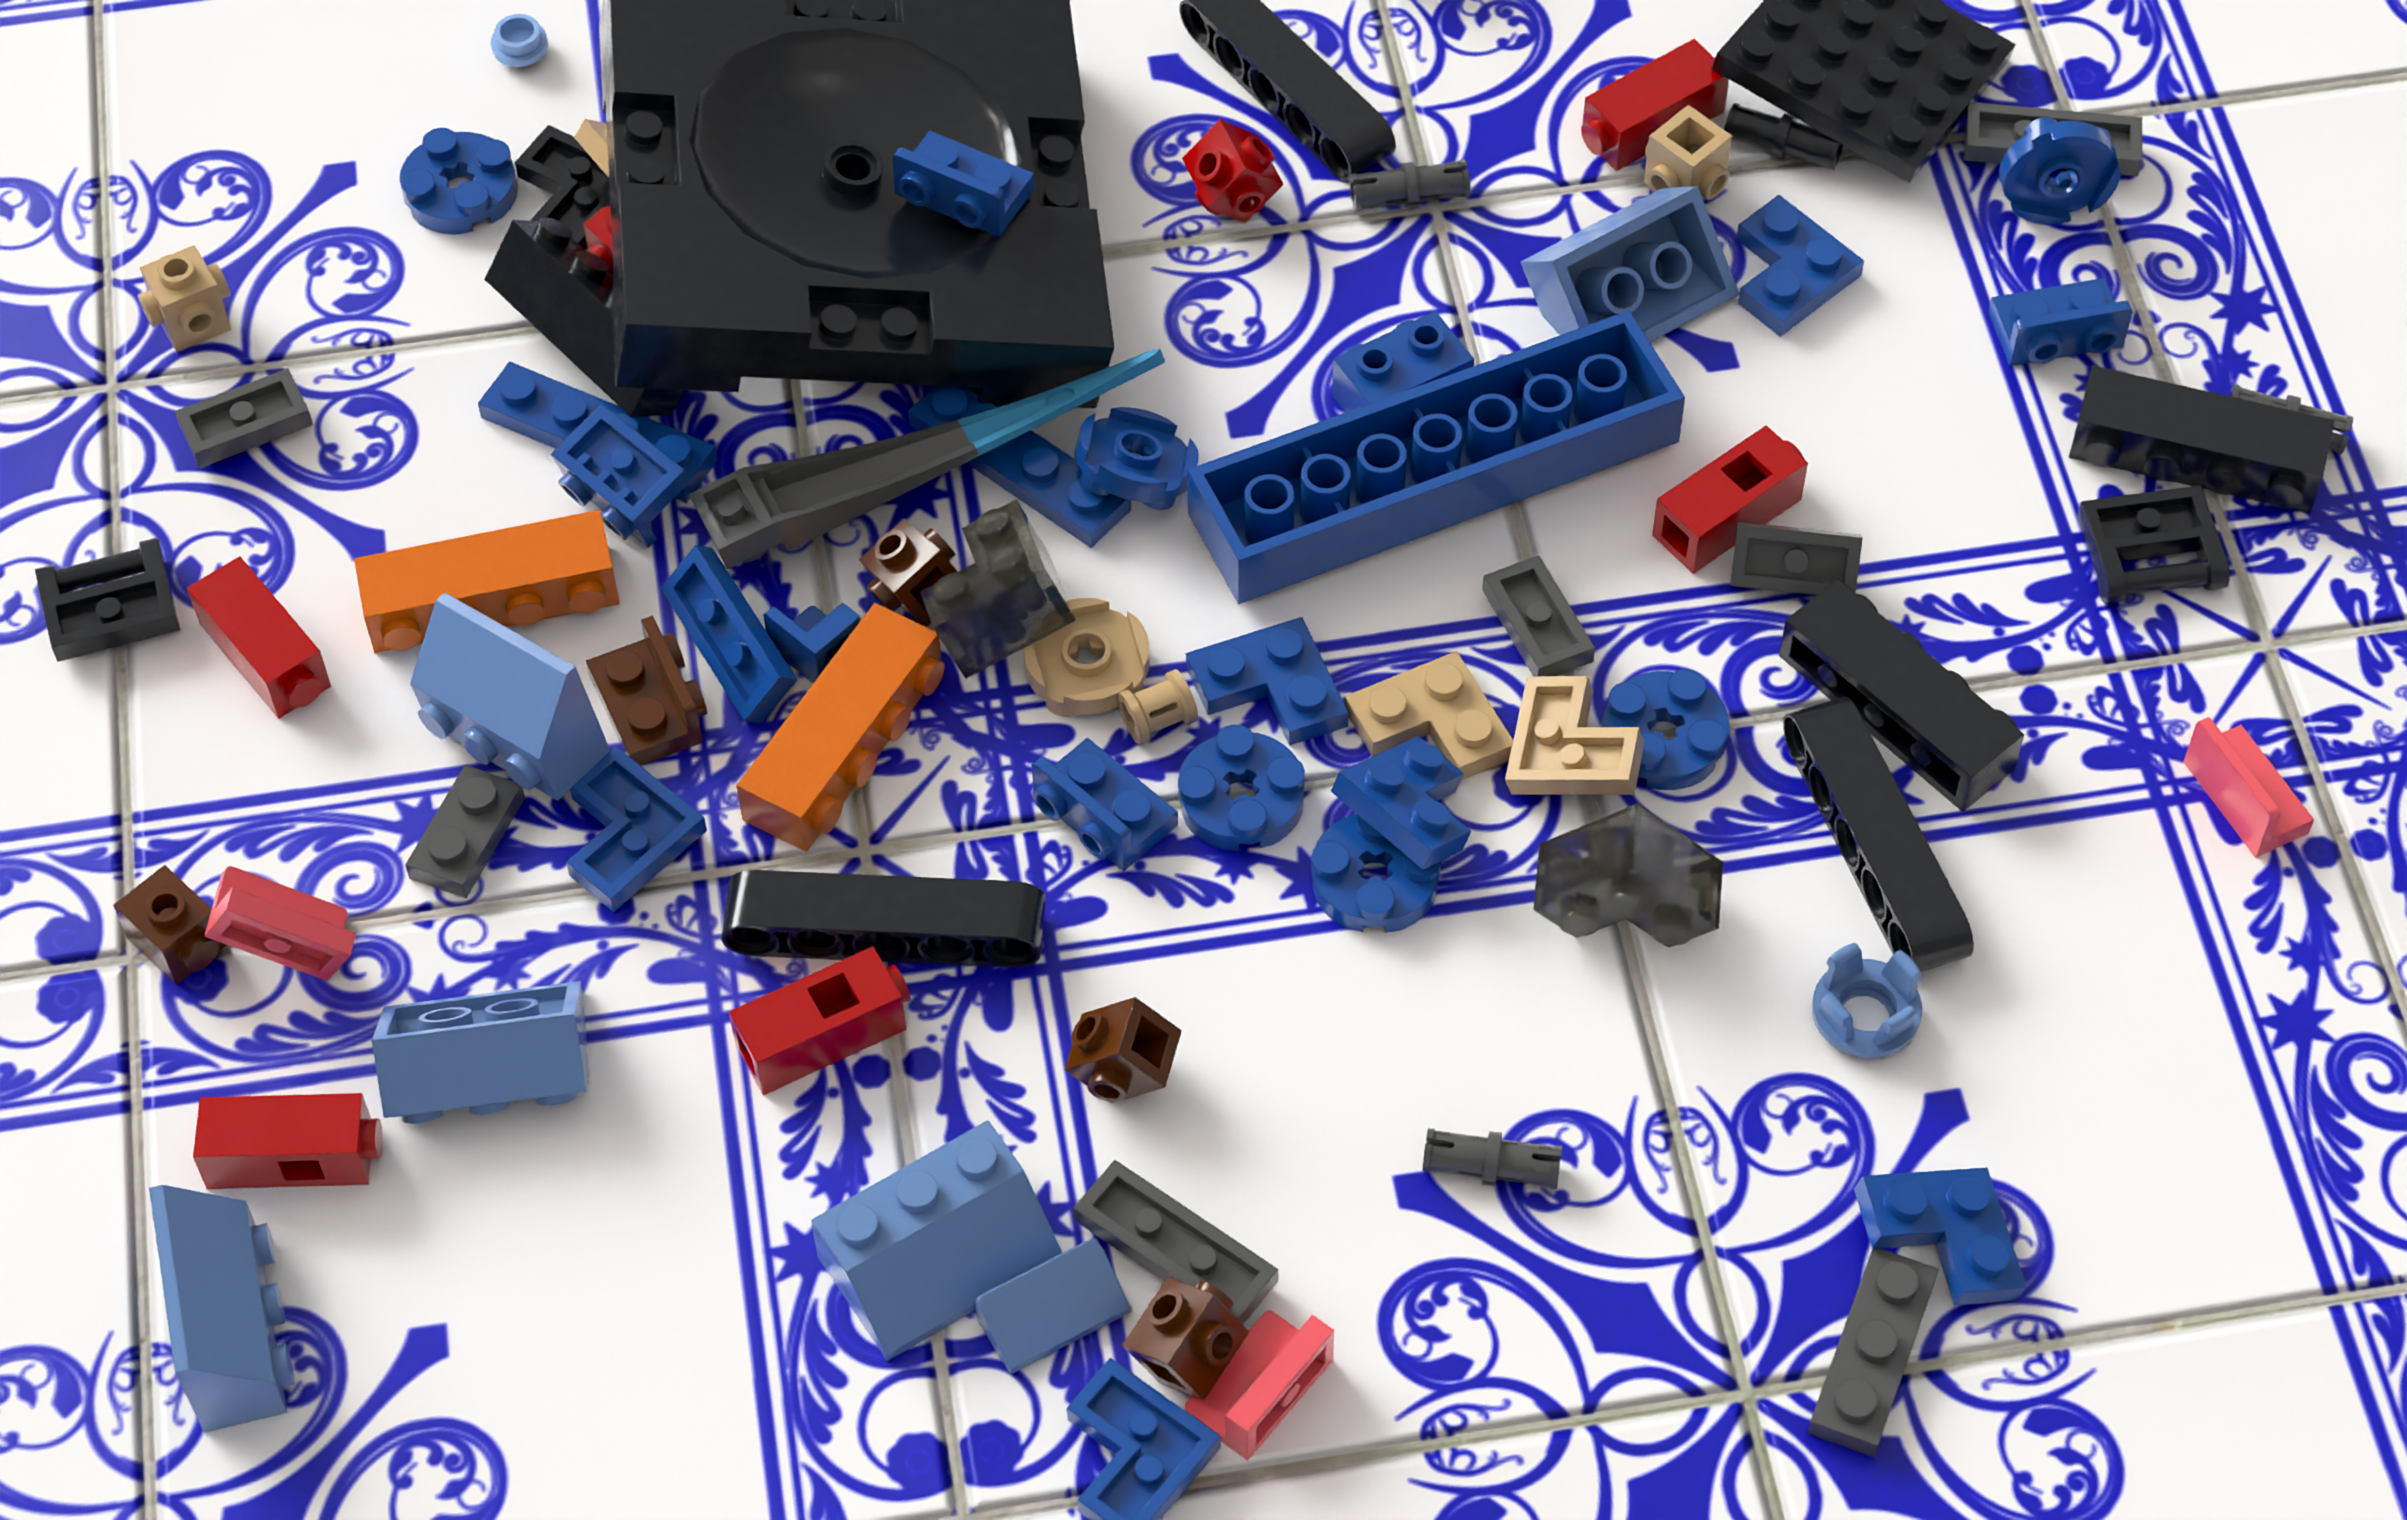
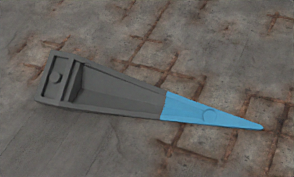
(819, 492)

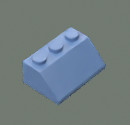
(1644, 259)
(505, 700)
(481, 1052)
(934, 1239)
(221, 1306)

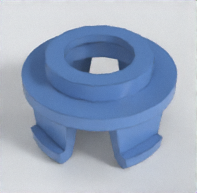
(1889, 983)

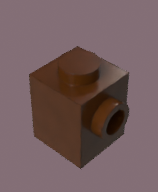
(168, 925)

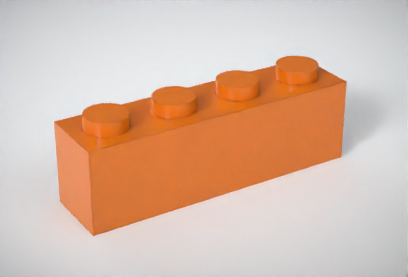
(503, 573)
(841, 728)

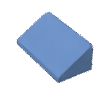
(1051, 1305)

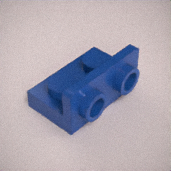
(961, 183)
(2059, 322)
(618, 473)
(1102, 803)

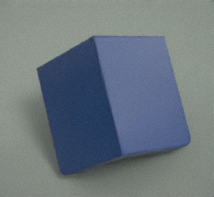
(811, 637)

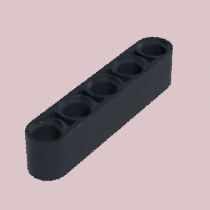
(1291, 83)
(1877, 834)
(898, 915)

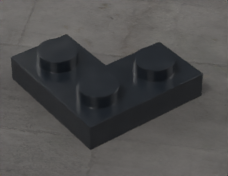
(569, 173)

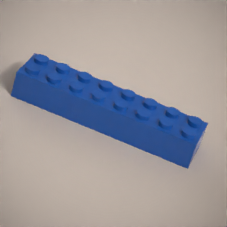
(1434, 456)

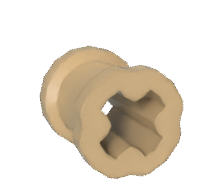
(1157, 707)

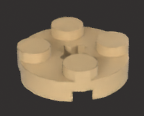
(1093, 687)

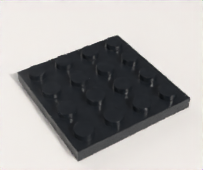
(1868, 71)

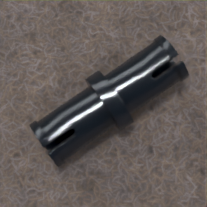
(1782, 136)

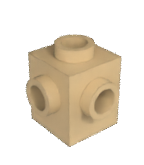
(1688, 153)
(185, 298)

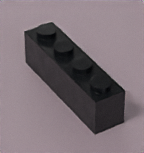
(570, 303)
(2202, 439)
(1902, 694)

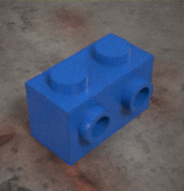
(1397, 362)

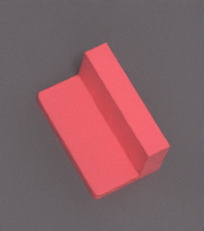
(2246, 787)
(279, 924)
(1264, 1380)

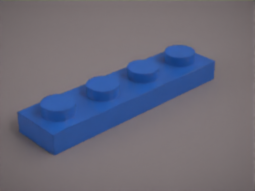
(553, 410)
(1028, 469)

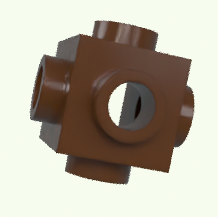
(905, 565)
(1122, 1050)
(1187, 1336)

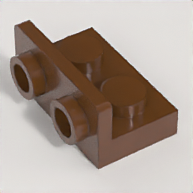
(647, 696)

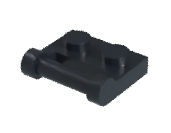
(2151, 527)
(110, 611)

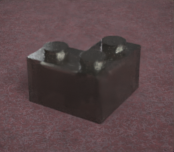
(1003, 597)
(1632, 871)

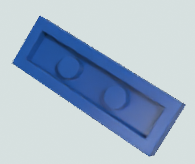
(728, 634)

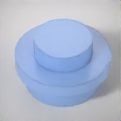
(519, 41)

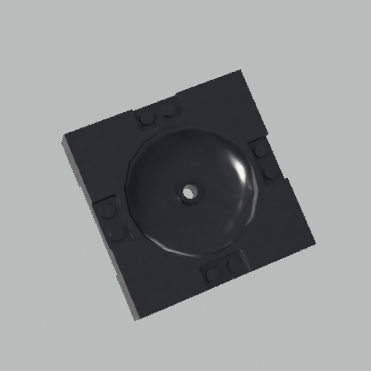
(767, 209)

